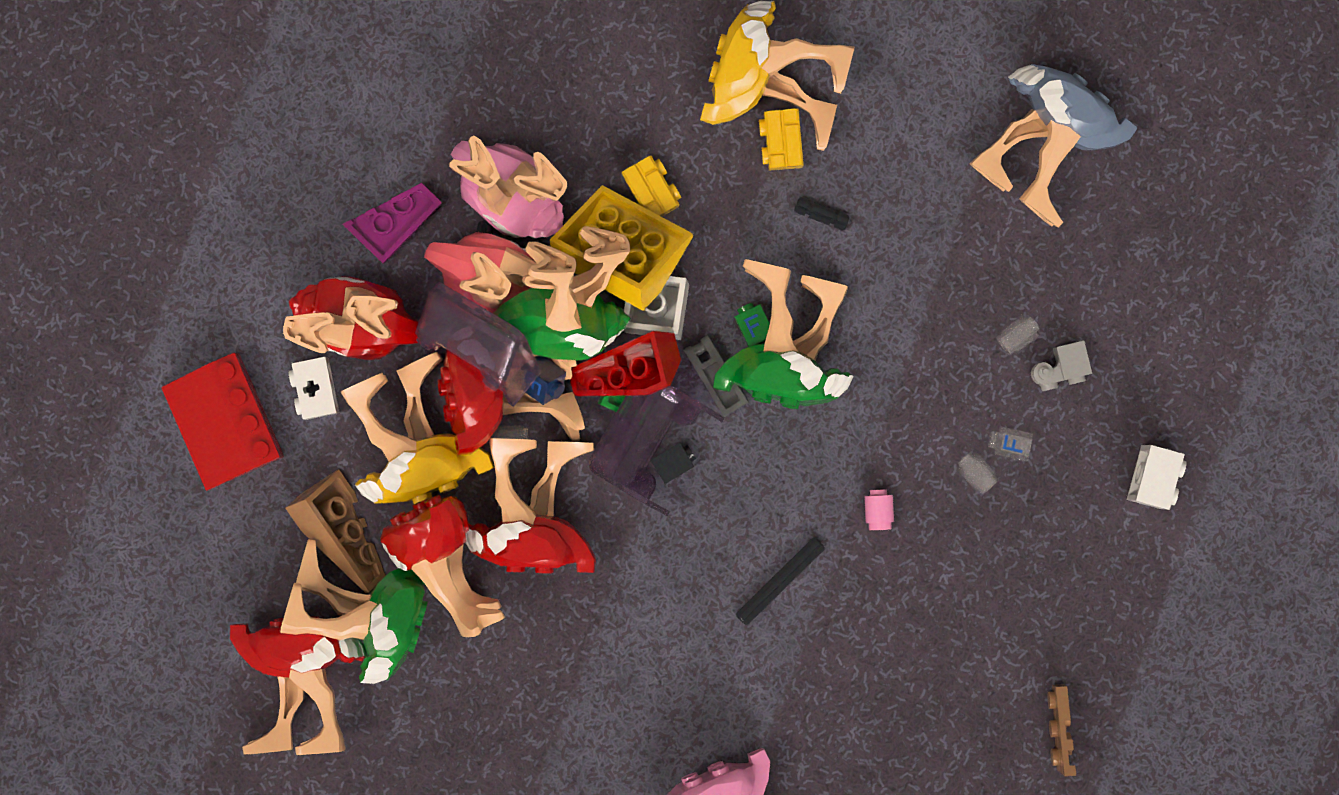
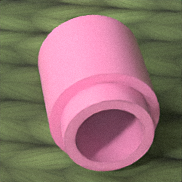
(879, 510)

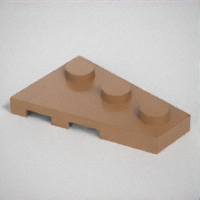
(1059, 702)

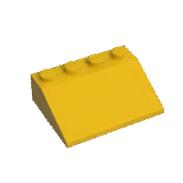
(653, 242)

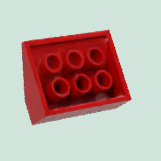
(222, 421)

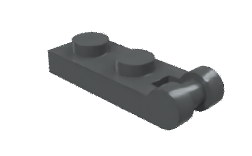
(725, 401)

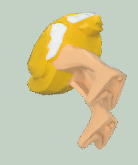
(751, 69)
(422, 459)

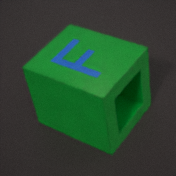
(752, 324)

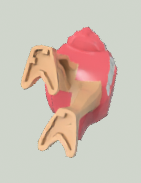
(485, 268)

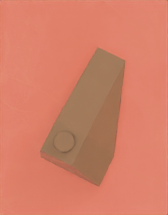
(328, 516)

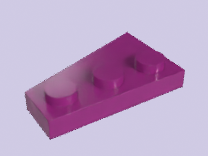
(393, 222)

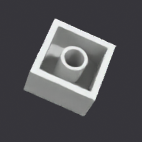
(664, 313)
(1156, 477)

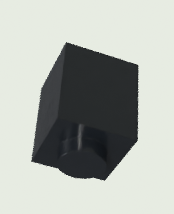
(673, 462)

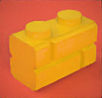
(782, 139)
(650, 187)

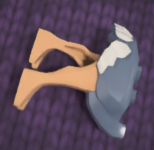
(1067, 117)

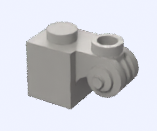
(1070, 365)

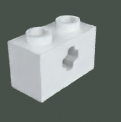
(325, 399)

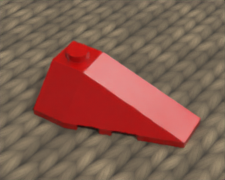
(629, 369)

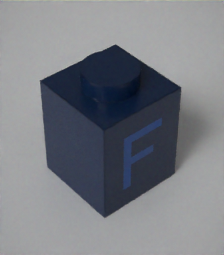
(549, 383)

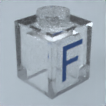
(1010, 443)

